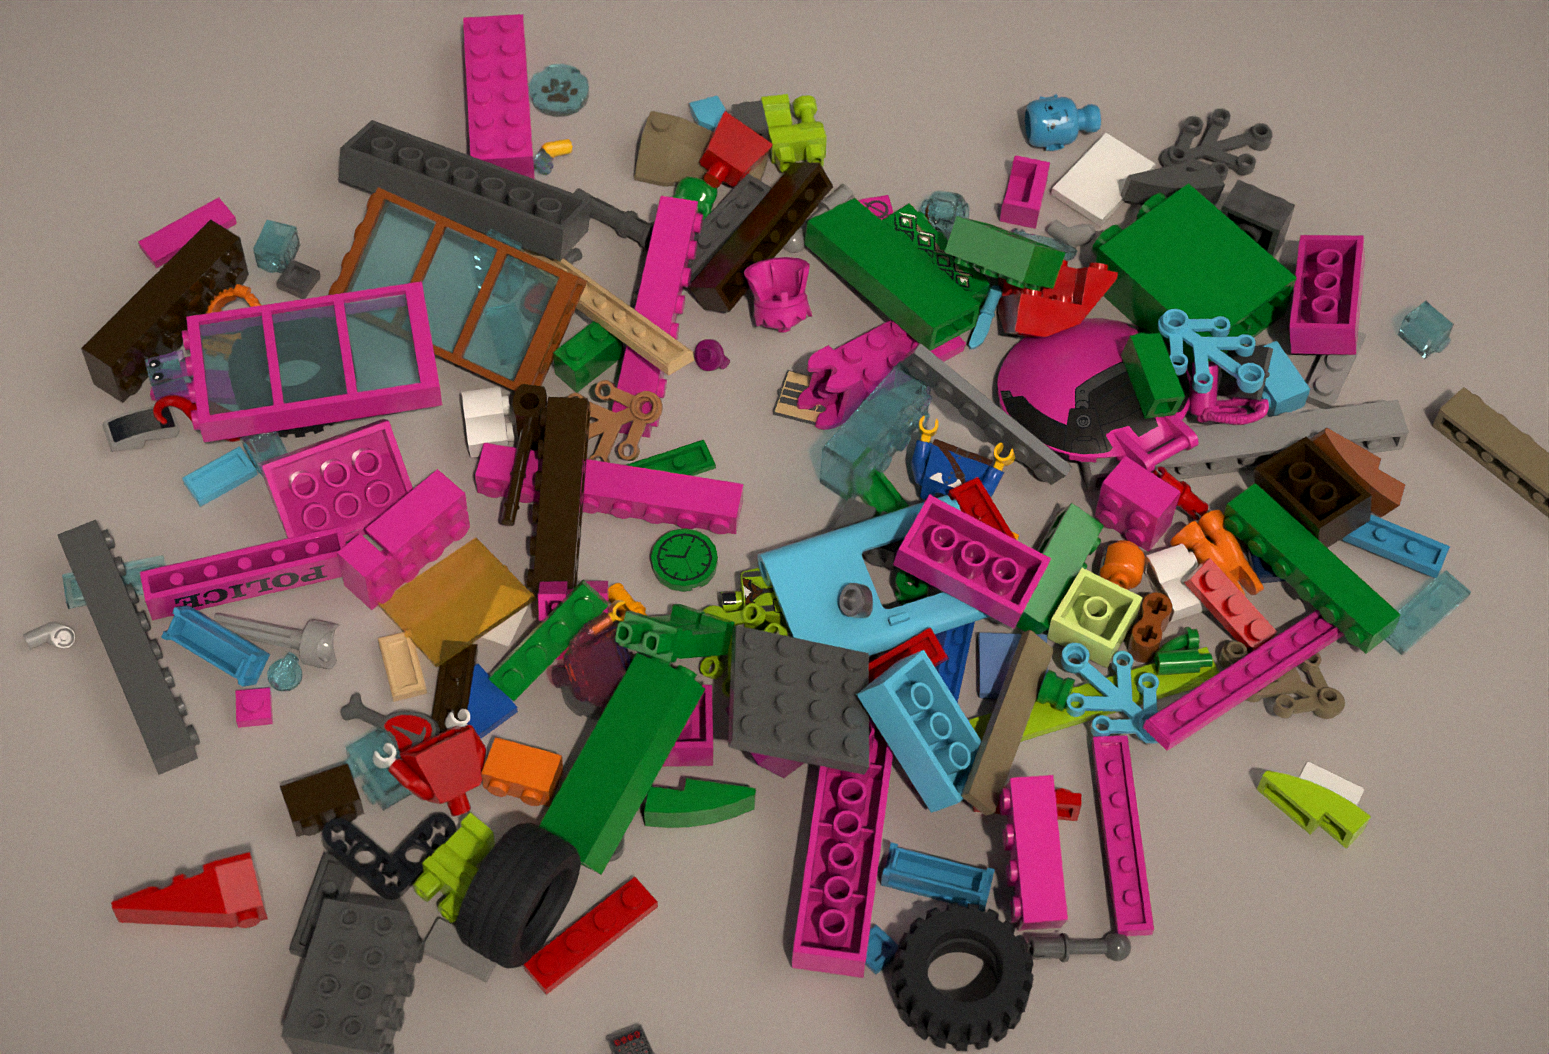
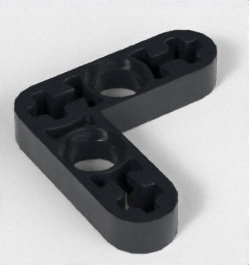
(395, 865)

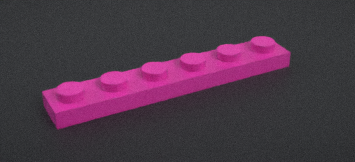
(1122, 836)

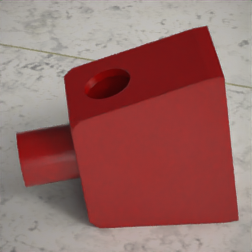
(732, 152)

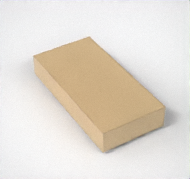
(402, 666)

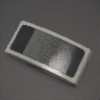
(137, 426)

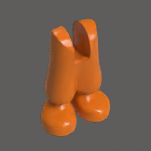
(1223, 551)

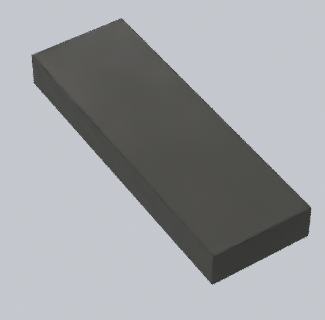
(331, 882)

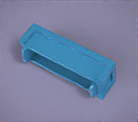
(217, 645)
(936, 878)

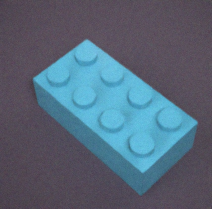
(923, 728)

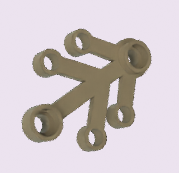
(1319, 698)

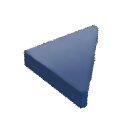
(487, 704)

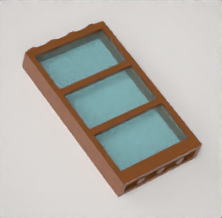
(482, 298)

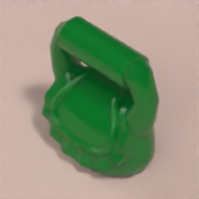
(697, 190)

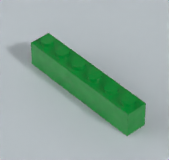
(1310, 568)

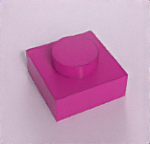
(254, 707)

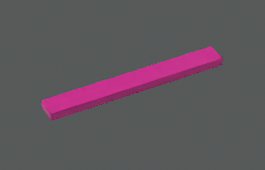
(1241, 680)

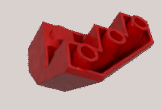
(1056, 309)

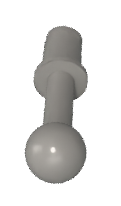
(839, 196)

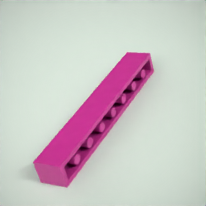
(661, 294)
(626, 491)

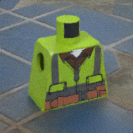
(754, 591)

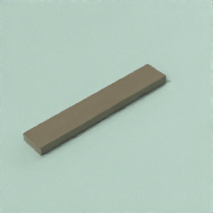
(1007, 723)

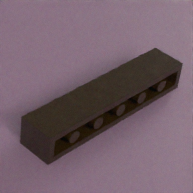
(761, 235)
(561, 492)

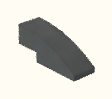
(1170, 179)

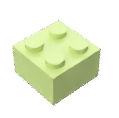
(1095, 616)

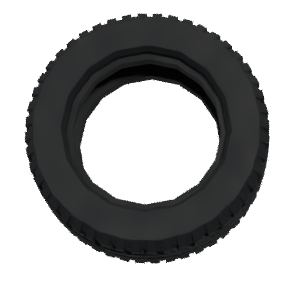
(518, 895)

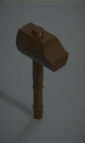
(527, 414)

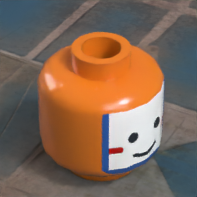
(1122, 564)

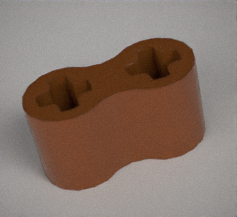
(1149, 627)

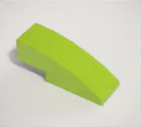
(1314, 806)

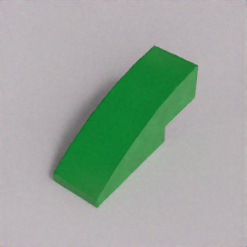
(697, 805)

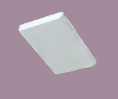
(1098, 179)

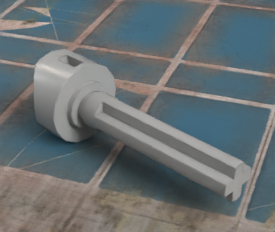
(313, 642)

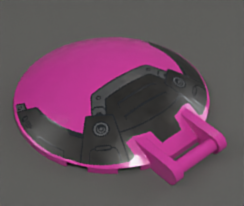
(1081, 399)

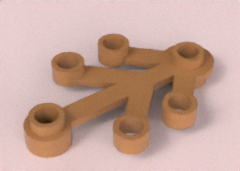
(610, 423)

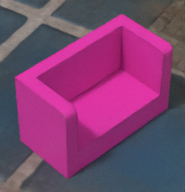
(1025, 192)

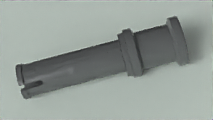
(626, 222)

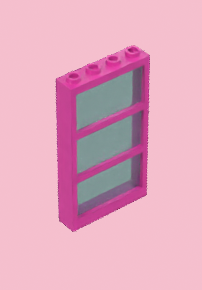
(311, 362)

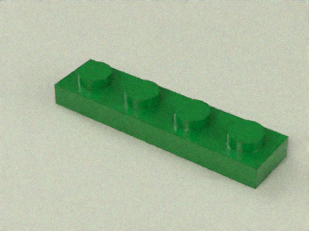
(547, 640)

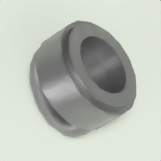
(856, 601)

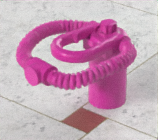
(1208, 408)

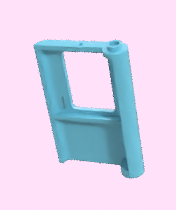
(816, 570)

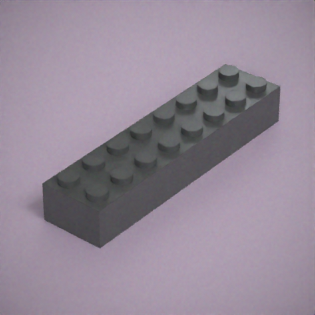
(466, 189)

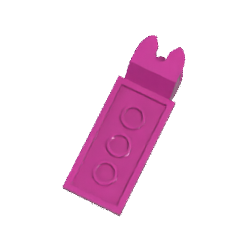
(855, 369)

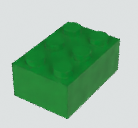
(1004, 254)

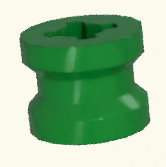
(908, 593)
(1055, 690)

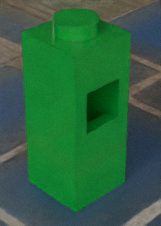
(1152, 375)

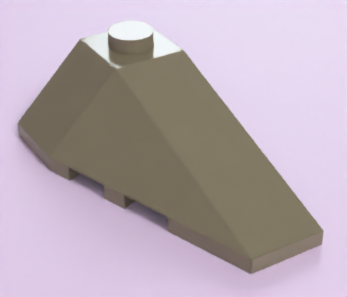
(673, 151)

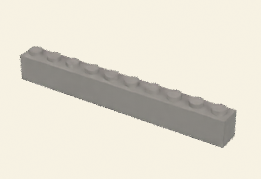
(1244, 447)

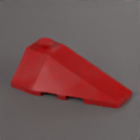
(221, 896)

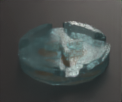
(559, 90)

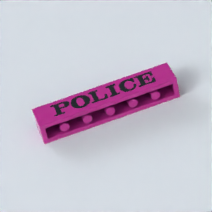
(244, 573)

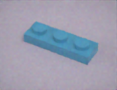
(1400, 545)

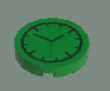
(684, 559)

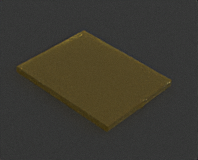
(456, 602)

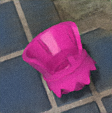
(779, 292)

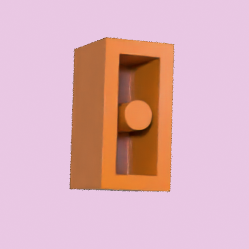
(522, 772)

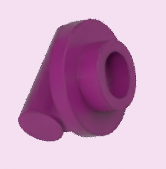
(710, 355)

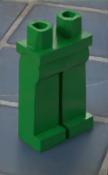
(677, 635)

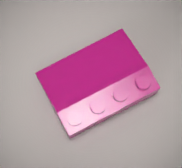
(338, 481)

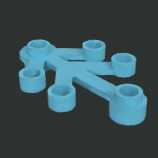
(1178, 328)
(1115, 698)

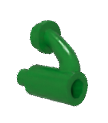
(1172, 660)

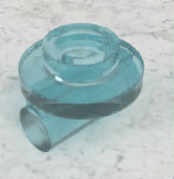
(285, 673)

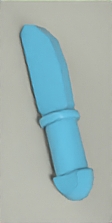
(985, 317)

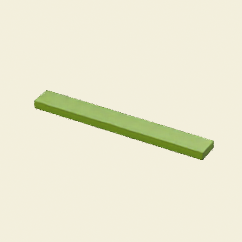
(1047, 719)

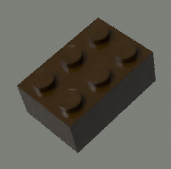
(1315, 491)

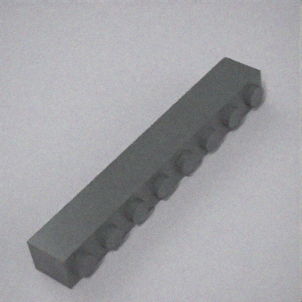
(128, 648)

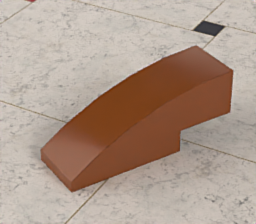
(1364, 469)

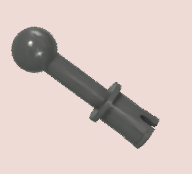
(1114, 946)

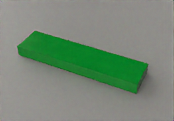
(685, 460)

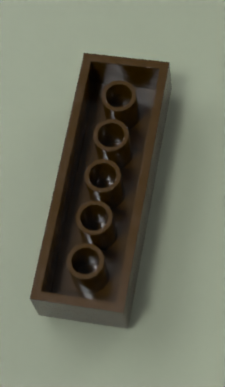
(157, 313)

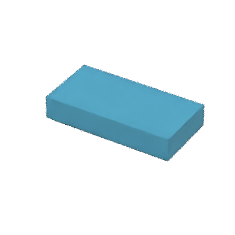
(220, 476)

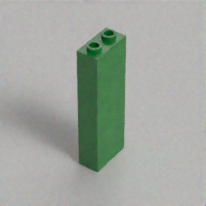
(892, 274)
(622, 758)

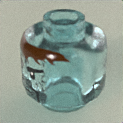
(943, 208)

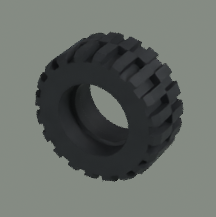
(969, 933)

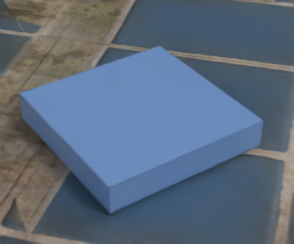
(995, 658)

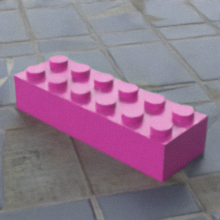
(498, 92)

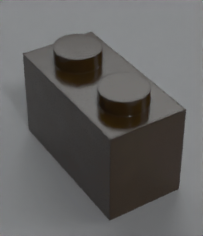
(322, 798)

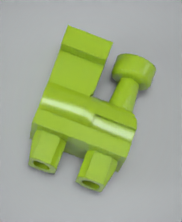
(794, 141)
(453, 866)

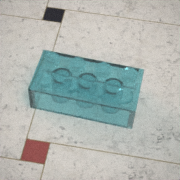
(875, 433)

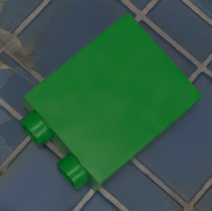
(1194, 261)

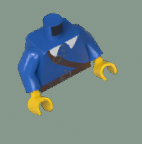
(944, 466)

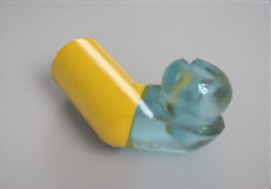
(547, 152)

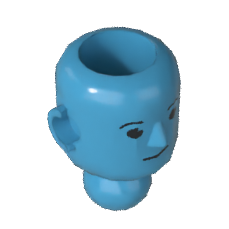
(1056, 121)

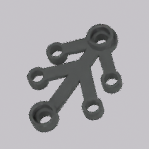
(1257, 138)

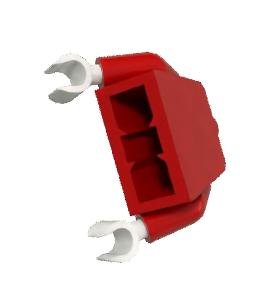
(441, 766)

